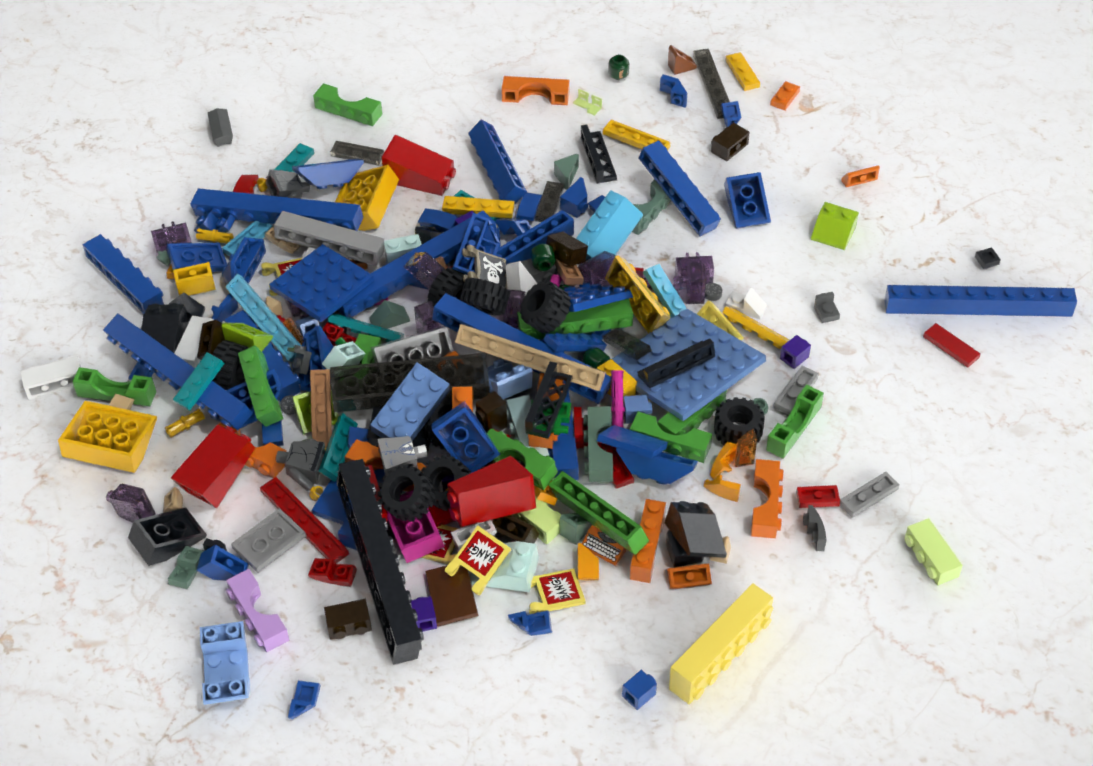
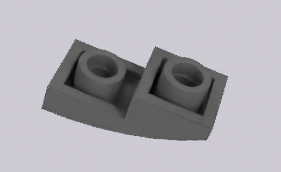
(815, 527)

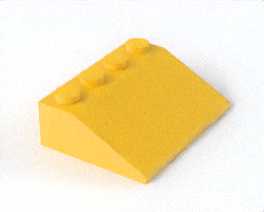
(372, 191)
(644, 302)
(107, 436)

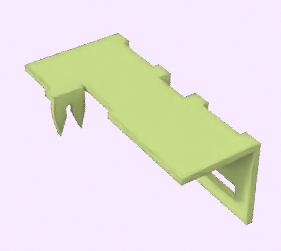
(591, 108)

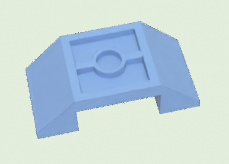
(507, 379)
(225, 663)

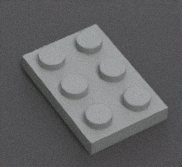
(268, 540)

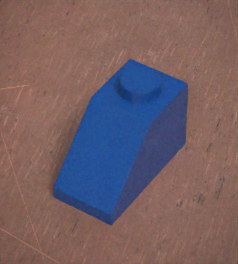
(575, 199)
(220, 564)

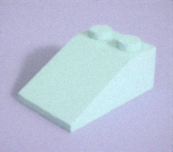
(516, 569)

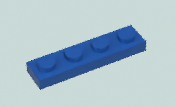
(574, 342)

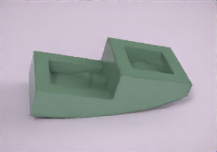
(186, 568)

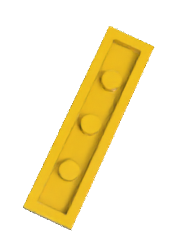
(631, 135)
(491, 207)
(750, 324)

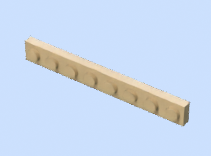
(528, 356)

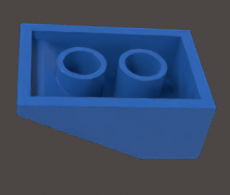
(747, 200)
(465, 437)

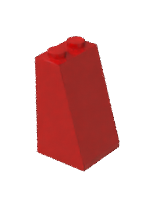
(418, 166)
(214, 465)
(491, 493)

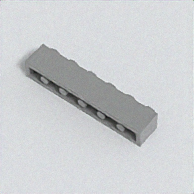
(339, 239)

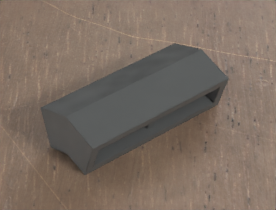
(220, 126)

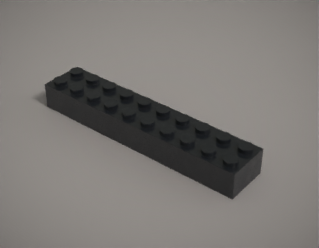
(379, 562)

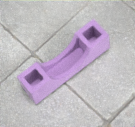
(268, 628)

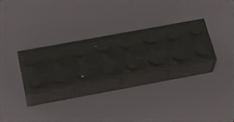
(374, 383)

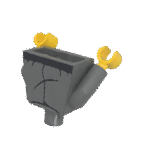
(283, 184)
(303, 464)

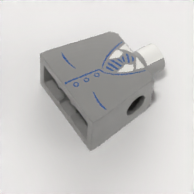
(399, 452)

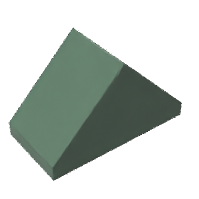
(566, 169)
(389, 315)
(573, 527)

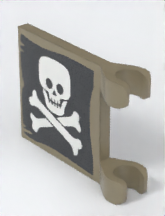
(486, 266)

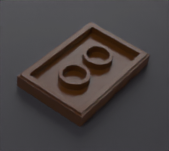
(451, 595)

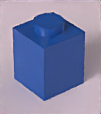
(639, 689)

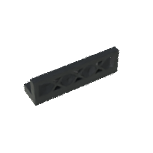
(594, 157)
(677, 363)
(542, 397)

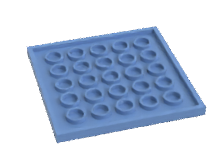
(701, 384)

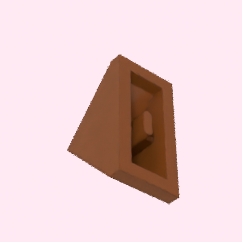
(679, 61)

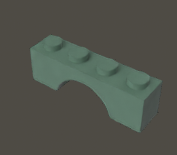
(653, 208)
(600, 462)

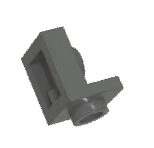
(826, 307)
(301, 361)

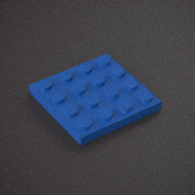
(321, 282)
(594, 295)

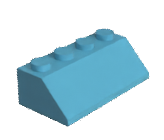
(609, 225)

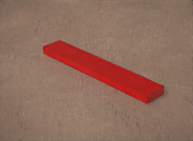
(315, 531)

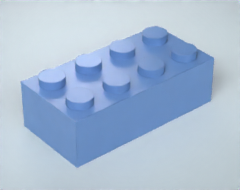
(411, 404)

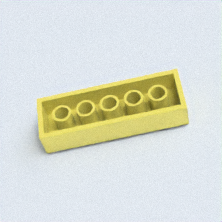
(720, 644)

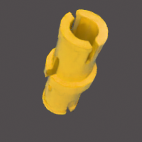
(214, 236)
(184, 422)

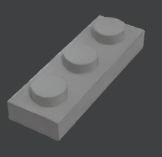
(789, 395)
(869, 494)

